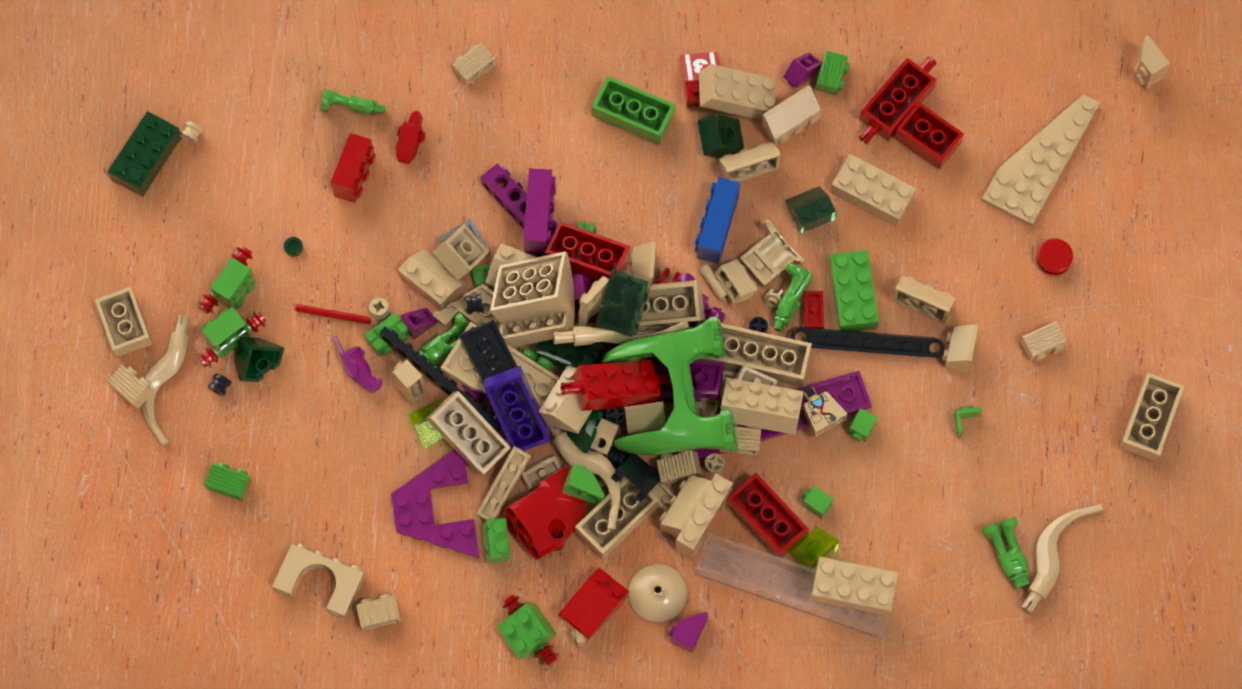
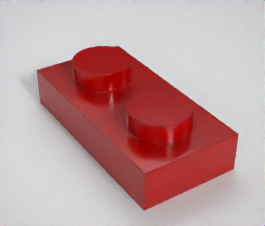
(813, 309)

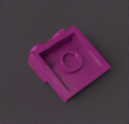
(706, 379)

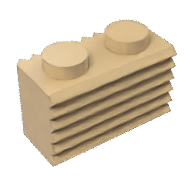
(473, 63)
(736, 281)
(1043, 341)
(130, 386)
(748, 440)
(678, 467)
(378, 612)

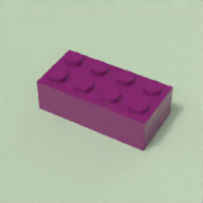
(539, 210)

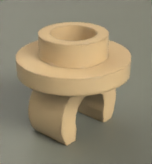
(773, 299)

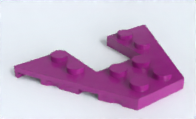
(415, 511)

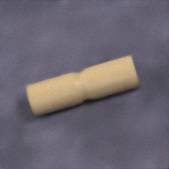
(711, 279)

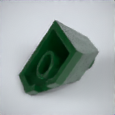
(256, 358)
(588, 432)

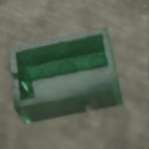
(626, 302)
(568, 354)

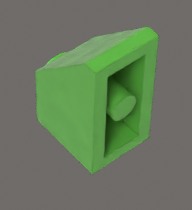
(583, 485)

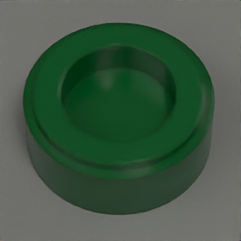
(293, 246)

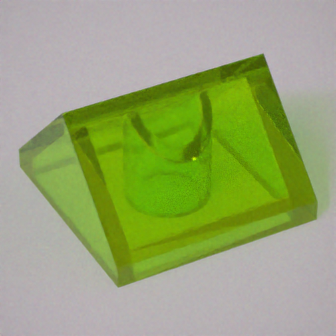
(425, 431)
(813, 546)

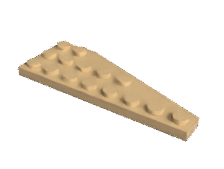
(1032, 172)
(461, 369)

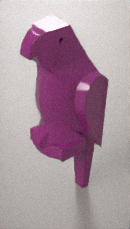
(358, 368)

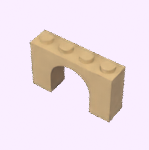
(713, 499)
(300, 561)

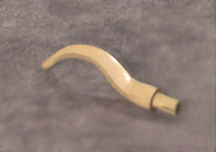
(588, 335)
(164, 370)
(592, 461)
(1047, 557)

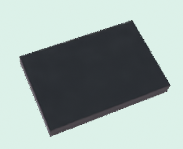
(487, 350)

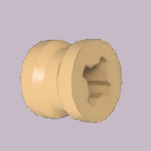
(191, 132)
(379, 313)
(715, 460)

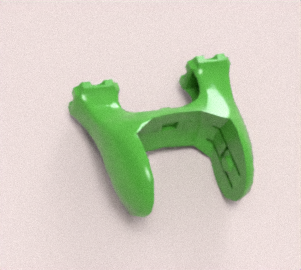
(684, 427)

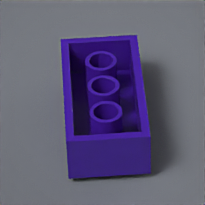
(517, 409)

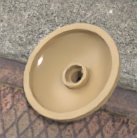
(657, 606)

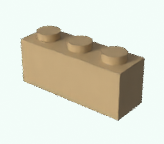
(409, 382)

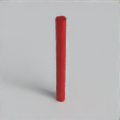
(333, 314)

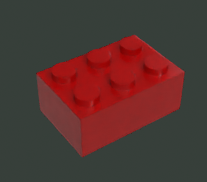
(929, 135)
(353, 168)

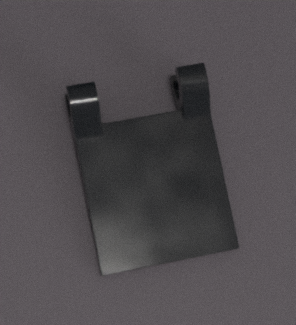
(639, 473)

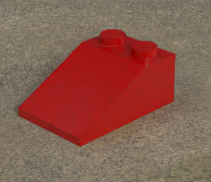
(594, 603)

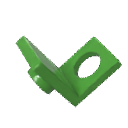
(965, 412)

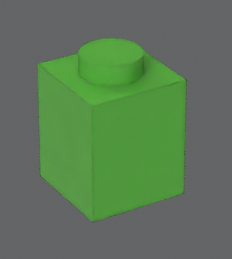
(862, 425)
(817, 501)

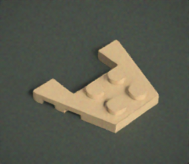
(447, 314)

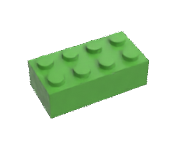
(633, 110)
(853, 291)

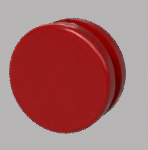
(1054, 257)

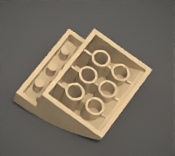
(534, 299)

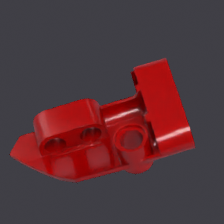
(545, 516)

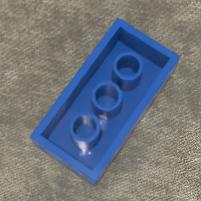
(717, 220)

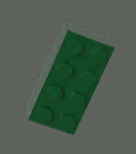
(144, 154)

